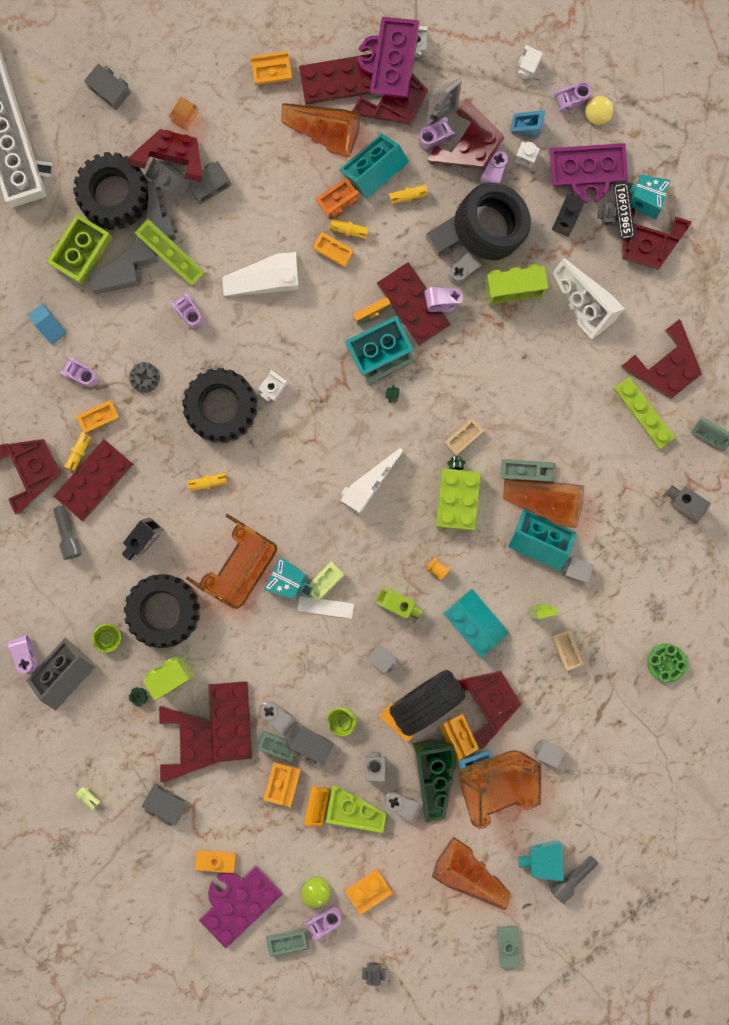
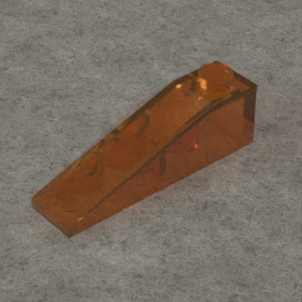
(328, 126)
(551, 500)
(464, 873)

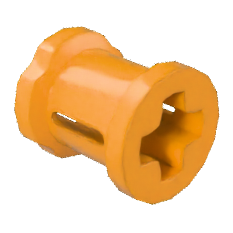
(438, 568)

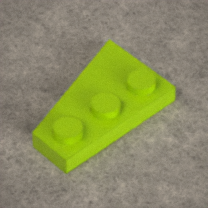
(354, 812)

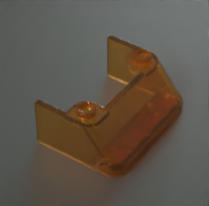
(241, 569)

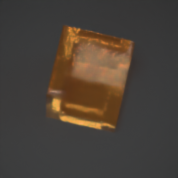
(184, 113)

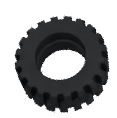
(97, 171)
(201, 387)
(136, 611)

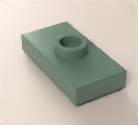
(711, 433)
(274, 746)
(287, 942)
(508, 946)

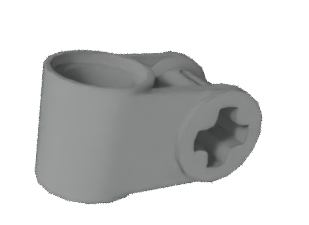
(467, 265)
(280, 720)
(405, 807)

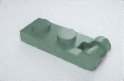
(389, 368)
(527, 470)

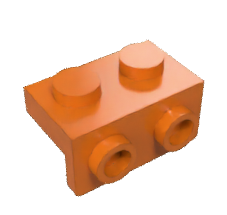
(338, 198)

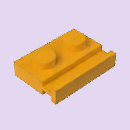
(271, 68)
(458, 733)
(282, 784)
(368, 891)

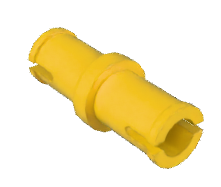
(408, 194)
(348, 228)
(77, 452)
(207, 482)

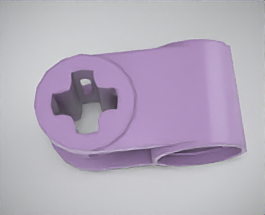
(569, 98)
(439, 133)
(493, 172)
(442, 299)
(186, 308)
(76, 371)
(22, 651)
(320, 924)

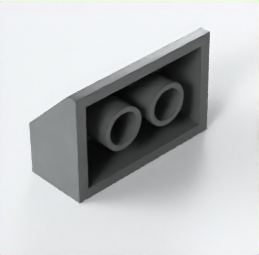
(60, 674)

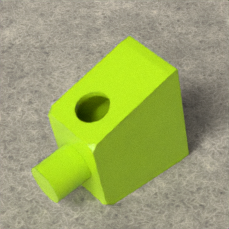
(391, 600)

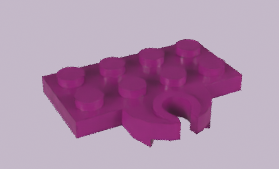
(391, 56)
(588, 168)
(238, 904)

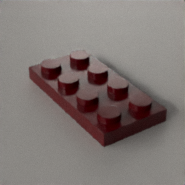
(334, 80)
(408, 300)
(93, 480)
(230, 721)

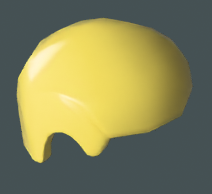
(599, 110)

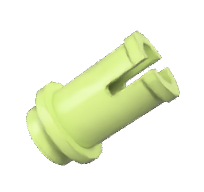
(85, 796)

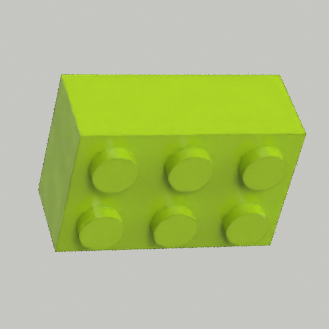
(79, 249)
(516, 284)
(458, 499)
(166, 679)

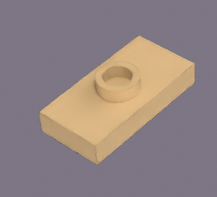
(464, 437)
(567, 650)

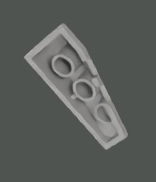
(443, 101)

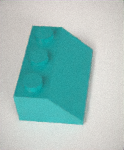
(374, 165)
(378, 345)
(542, 540)
(476, 623)

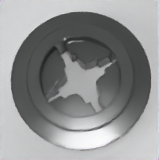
(147, 385)

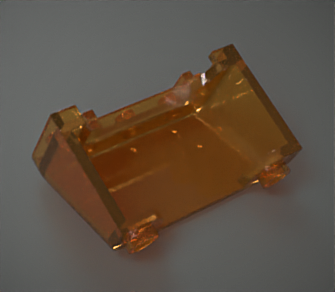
(500, 784)

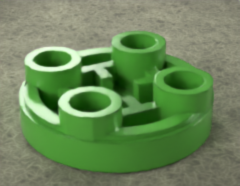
(666, 662)

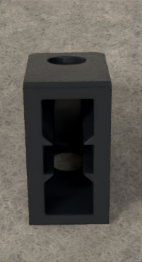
(568, 214)
(146, 533)

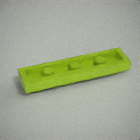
(169, 252)
(644, 413)
(542, 611)

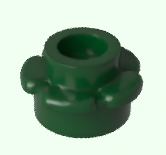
(392, 394)
(456, 463)
(138, 701)

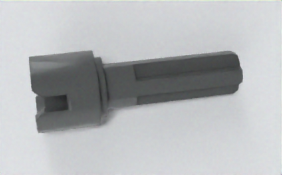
(69, 546)
(565, 889)

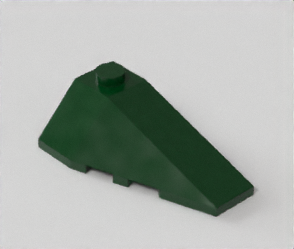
(435, 770)

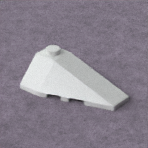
(269, 275)
(591, 303)
(363, 489)

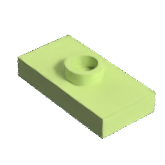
(325, 581)

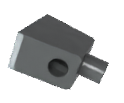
(694, 509)

